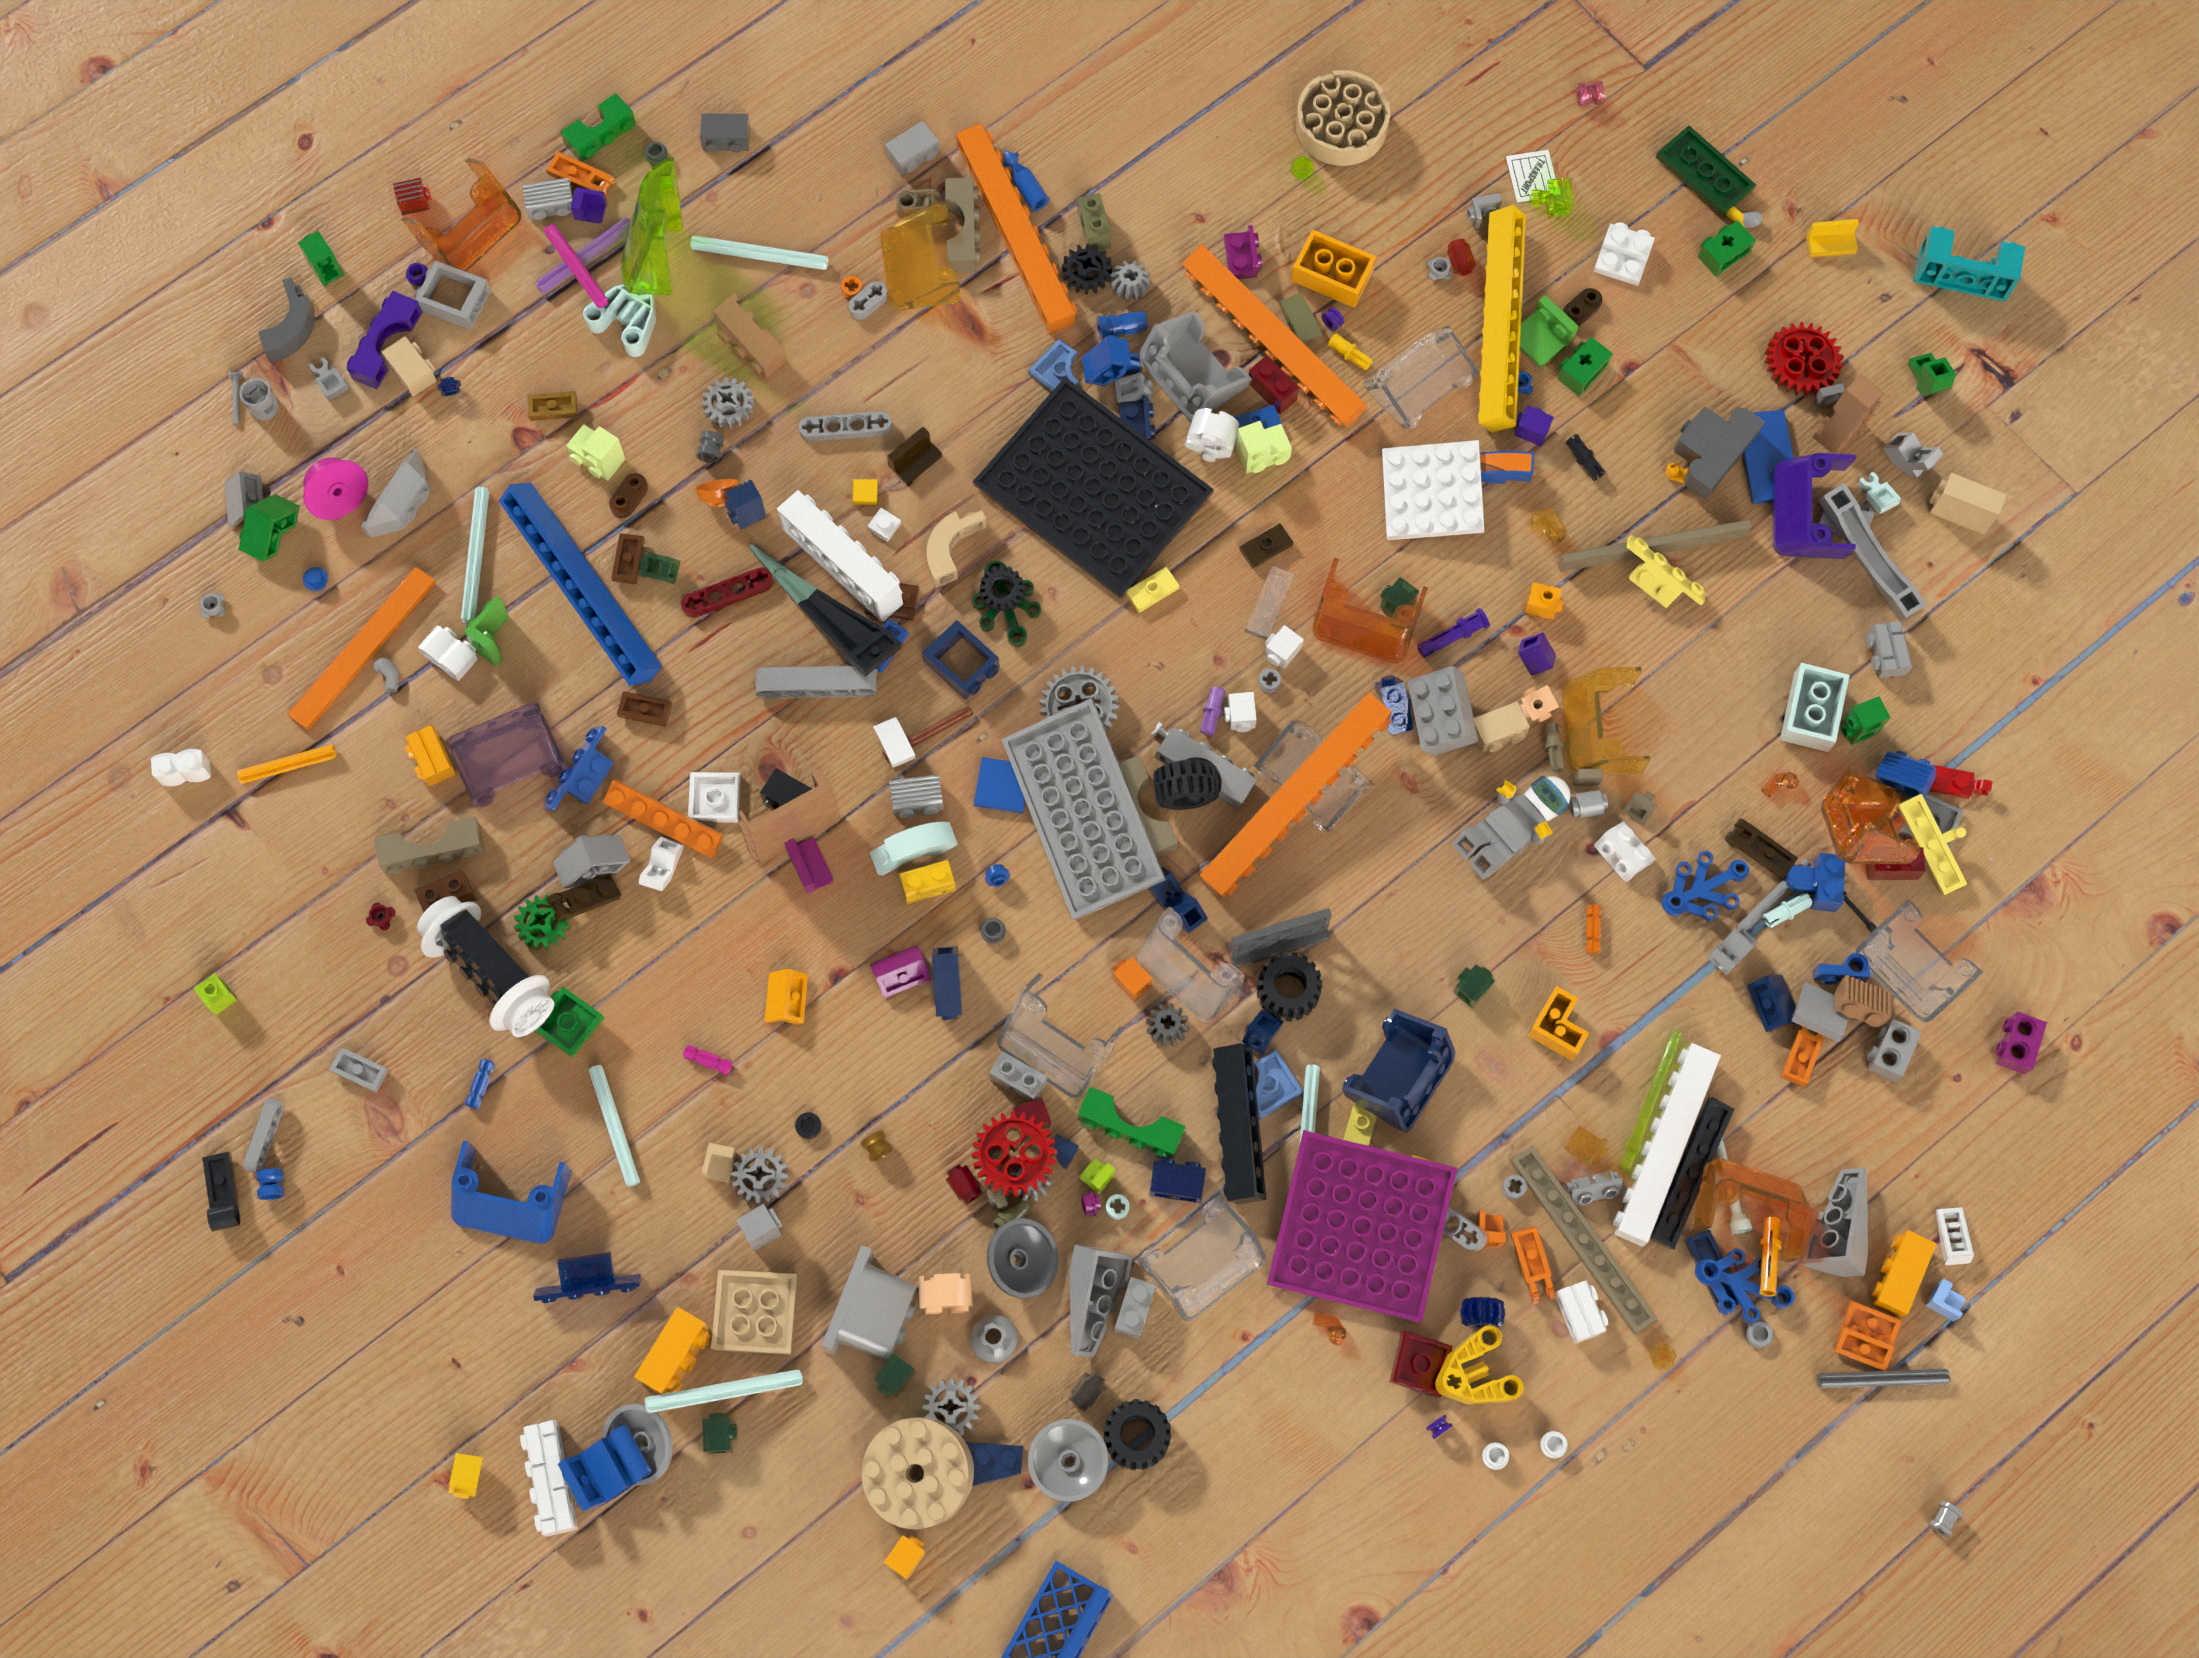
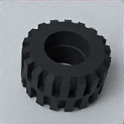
(1185, 784)
(1295, 967)
(1143, 1411)

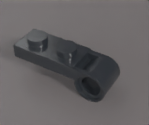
(221, 1192)

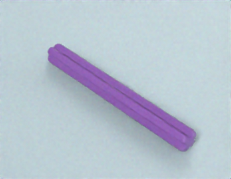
(585, 254)

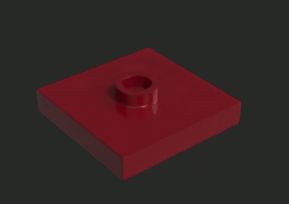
(1418, 1363)

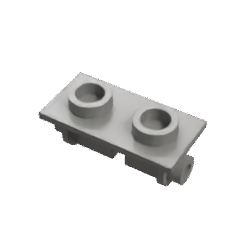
(1606, 1186)

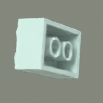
(1814, 707)

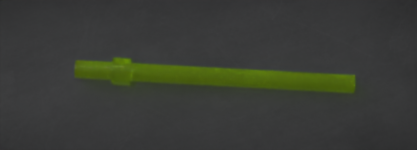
(1634, 1143)

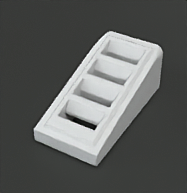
(1962, 1251)

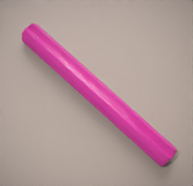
(576, 266)

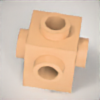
(1547, 700)

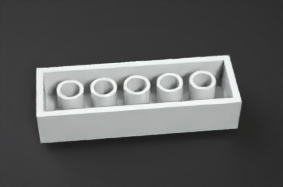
(840, 555)

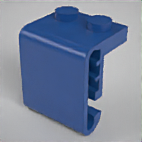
(605, 1469)

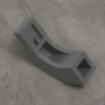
(294, 330)

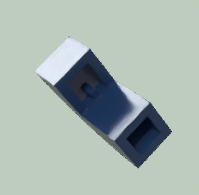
(1187, 907)

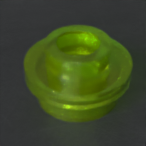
(1302, 162)

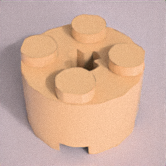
(945, 1292)

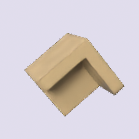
(719, 1162)

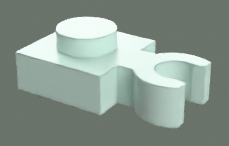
(1881, 496)

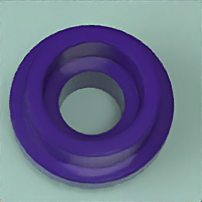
(413, 270)

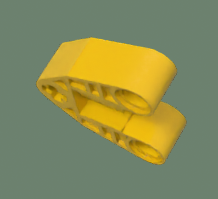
(1452, 1370)

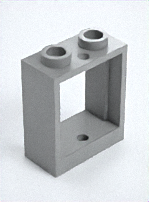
(471, 308)

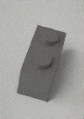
(725, 132)

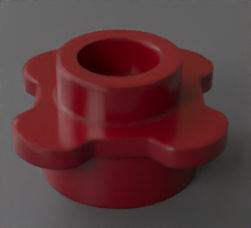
(376, 910)

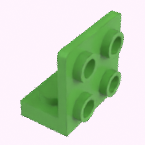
(1546, 332)
(481, 630)

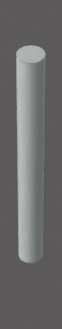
(1768, 901)

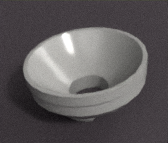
(993, 1352)

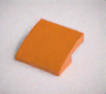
(1868, 1335)

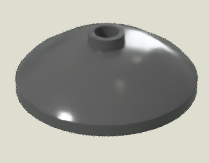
(1034, 1254)

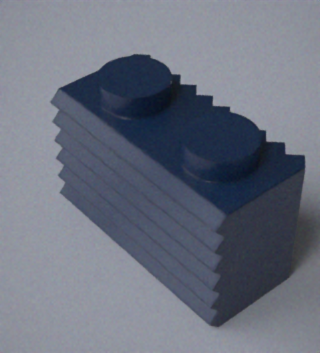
(744, 505)

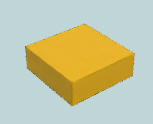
(865, 491)

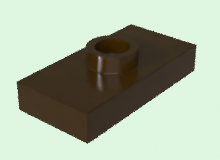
(1266, 545)

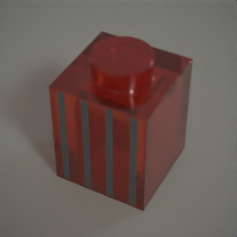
(412, 196)

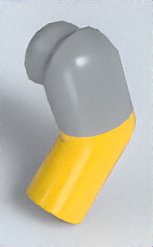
(1748, 220)

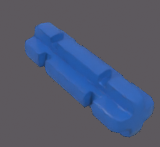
(479, 1084)

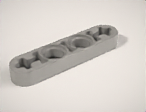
(845, 430)

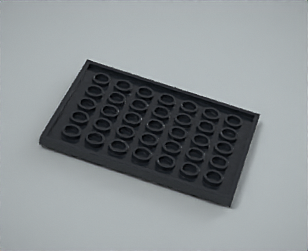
(1093, 487)

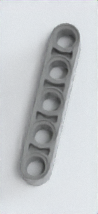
(814, 682)

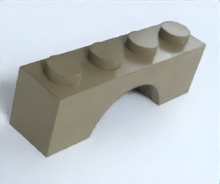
(960, 200)
(1158, 831)
(460, 840)

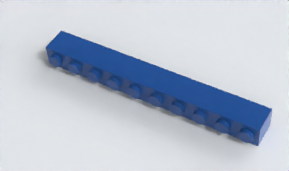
(580, 584)

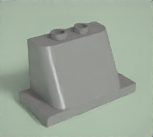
(871, 1310)

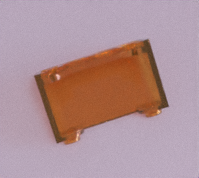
(1860, 821)

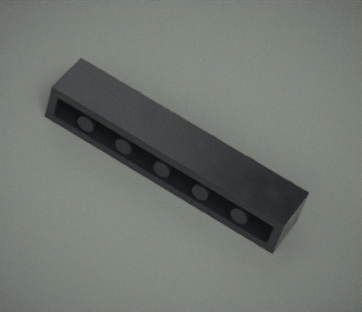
(1239, 1124)

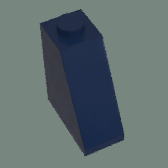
(947, 982)

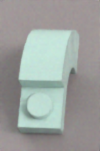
(911, 844)

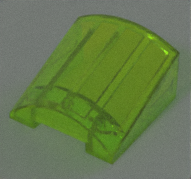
(656, 210)

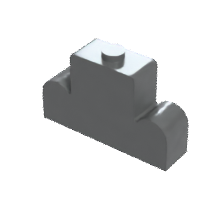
(1715, 446)

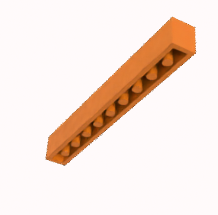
(1015, 228)
(1275, 336)
(1295, 795)

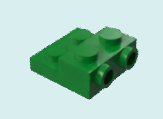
(569, 1022)

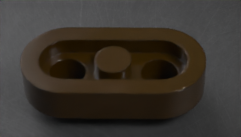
(1583, 306)

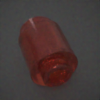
(1461, 257)

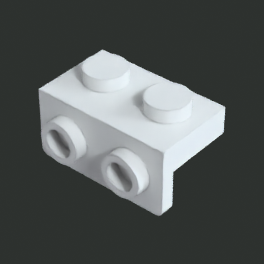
(1624, 851)

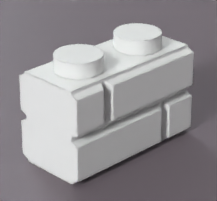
(1581, 1311)

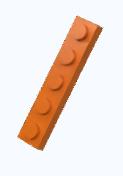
(663, 818)

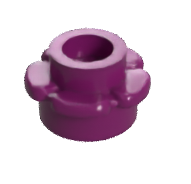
(1090, 1203)

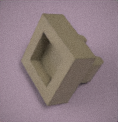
(1641, 806)

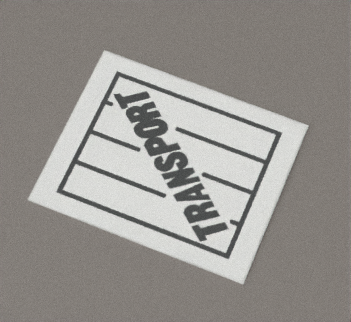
(1529, 172)

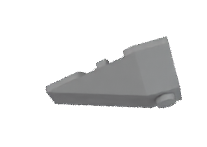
(1841, 1235)
(1094, 1287)

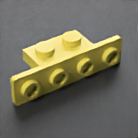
(1659, 577)

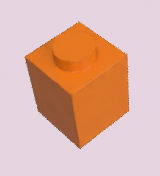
(1131, 978)

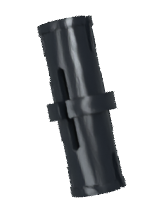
(1585, 457)

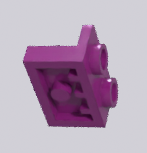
(1242, 254)

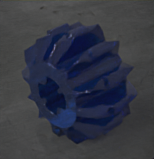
(1482, 1311)

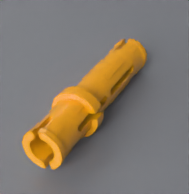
(1771, 1228)

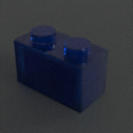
(1177, 1180)

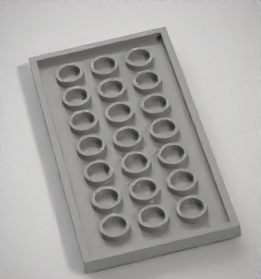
(1083, 809)

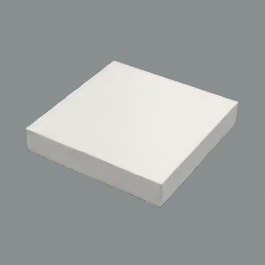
(714, 797)

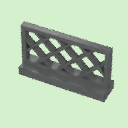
(1279, 938)

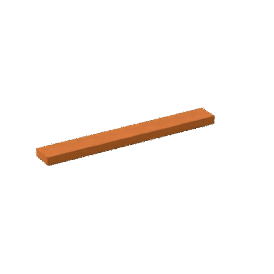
(361, 648)

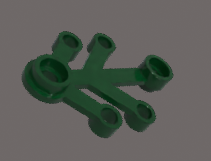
(1014, 628)

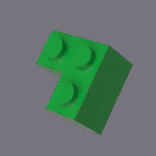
(265, 525)

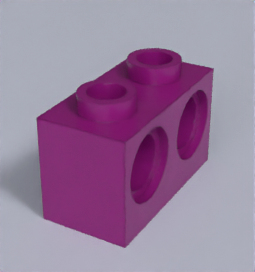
(2027, 1046)

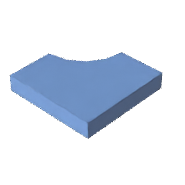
(1055, 366)
(1275, 1084)

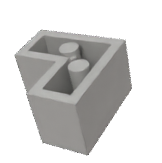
(590, 858)

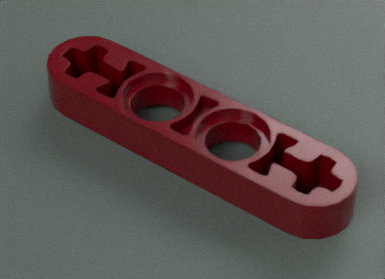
(725, 589)

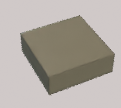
(1588, 777)

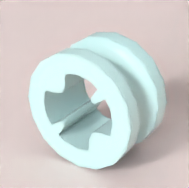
(1124, 1202)

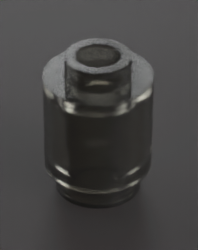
(1087, 1390)

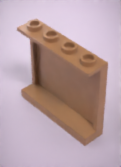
(794, 820)

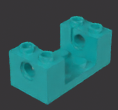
(1957, 273)

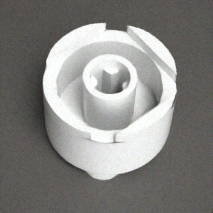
(1212, 434)

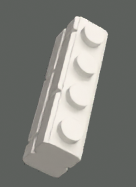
(550, 1489)

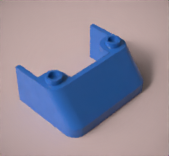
(503, 1216)

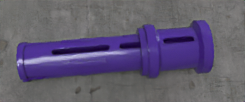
(1462, 629)

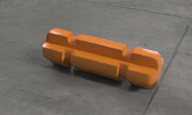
(1593, 929)

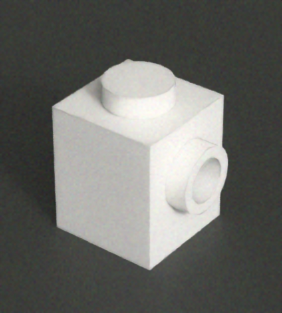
(1282, 647)
(1241, 711)

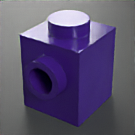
(1533, 425)

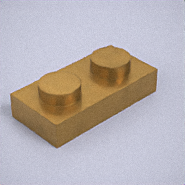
(552, 406)

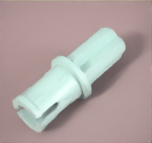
(1787, 910)

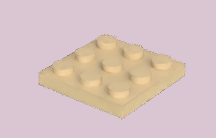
(754, 1312)

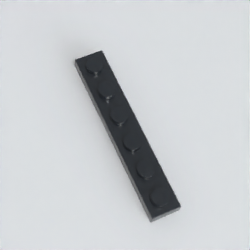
(1689, 1174)

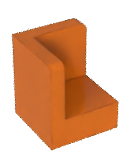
(1493, 1228)

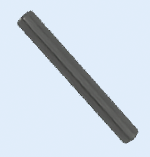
(1883, 1378)

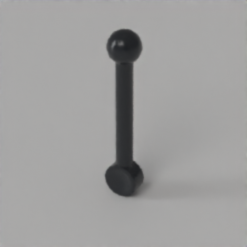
(1870, 925)

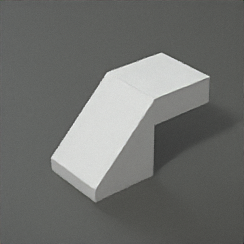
(662, 864)

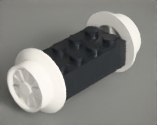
(454, 931)

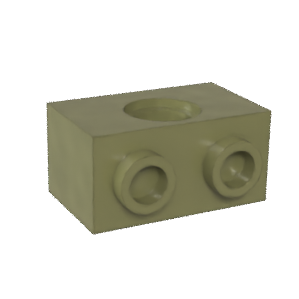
(1094, 221)

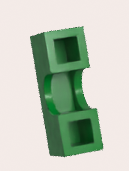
(586, 140)

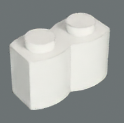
(448, 652)
(184, 766)

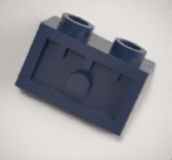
(1137, 416)

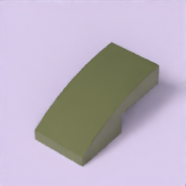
(1300, 317)

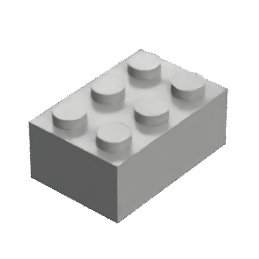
(1442, 711)

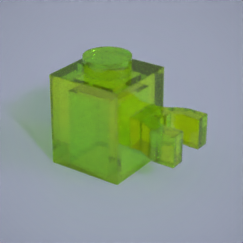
(1556, 196)

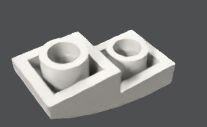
(894, 742)

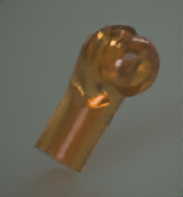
(1786, 779)
(1333, 1325)

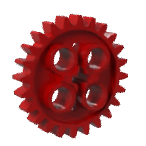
(1783, 359)
(1032, 1168)

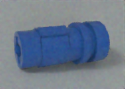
(1122, 324)

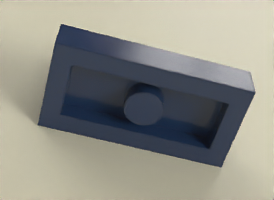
(1772, 1001)

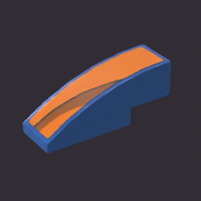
(1506, 465)

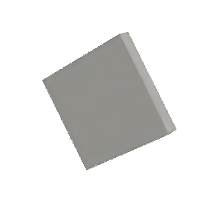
(1945, 814)
(1816, 1013)

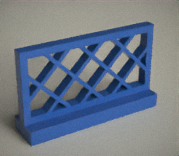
(1080, 1631)

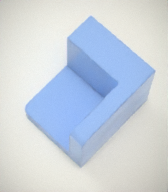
(1945, 1300)

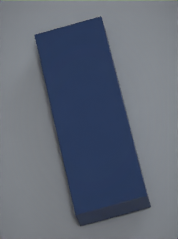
(1705, 1247)

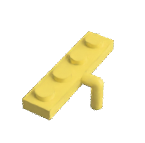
(1936, 851)

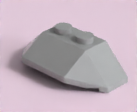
(400, 498)

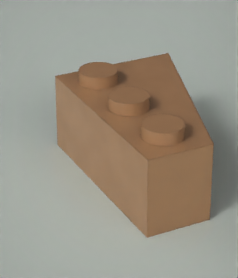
(748, 338)
(1850, 414)

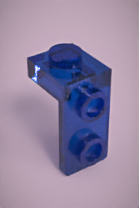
(1395, 699)

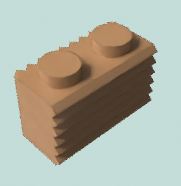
(1863, 1001)

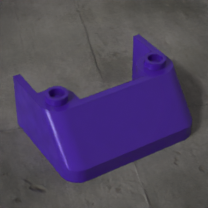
(1792, 507)

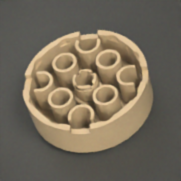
(1342, 118)
(890, 1477)

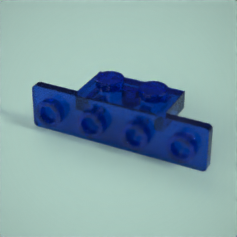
(586, 1276)

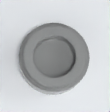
(1759, 1334)

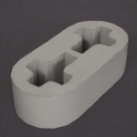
(867, 300)

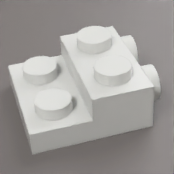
(1624, 253)

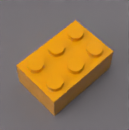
(1333, 268)
(673, 1353)

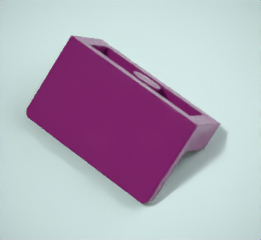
(809, 864)
(900, 971)

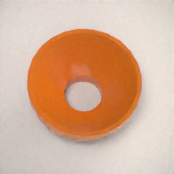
(714, 491)

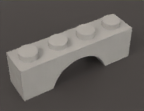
(1233, 782)

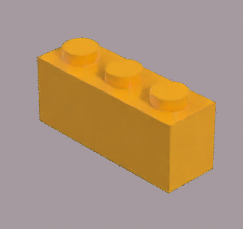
(1903, 1273)

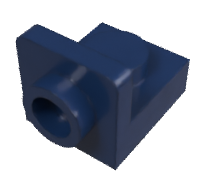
(1262, 1031)

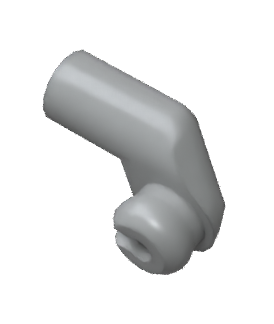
(390, 671)

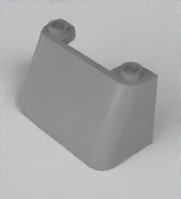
(1187, 367)

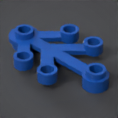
(1703, 889)
(1738, 1284)

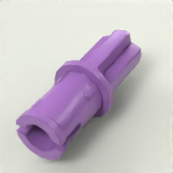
(1212, 711)

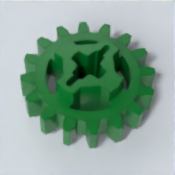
(531, 929)

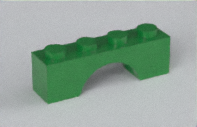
(1160, 1137)

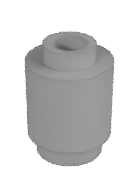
(1588, 804)

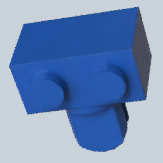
(1109, 361)
(1821, 881)

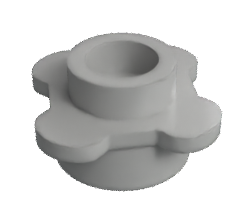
(1441, 263)
(206, 602)

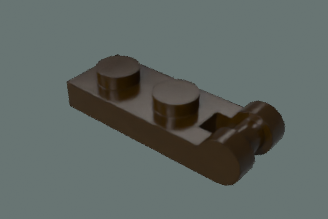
(1761, 848)
(584, 898)

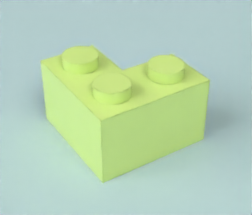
(1262, 447)
(597, 451)

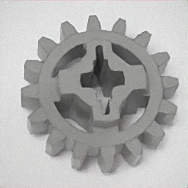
(728, 401)
(770, 1175)
(953, 1394)

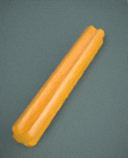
(286, 764)

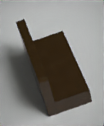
(914, 456)

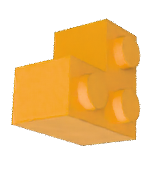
(1554, 1029)

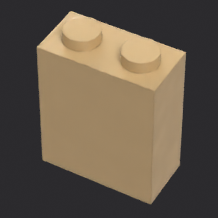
(1967, 503)

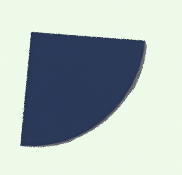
(1065, 1151)

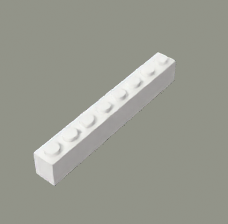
(1666, 1145)

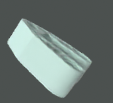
(630, 309)

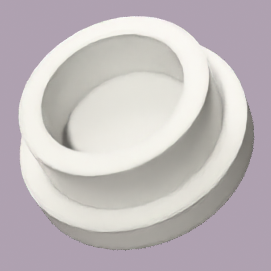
(1553, 1445)
(1495, 1456)

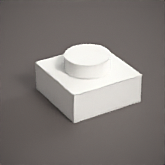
(884, 525)

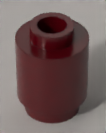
(964, 1183)

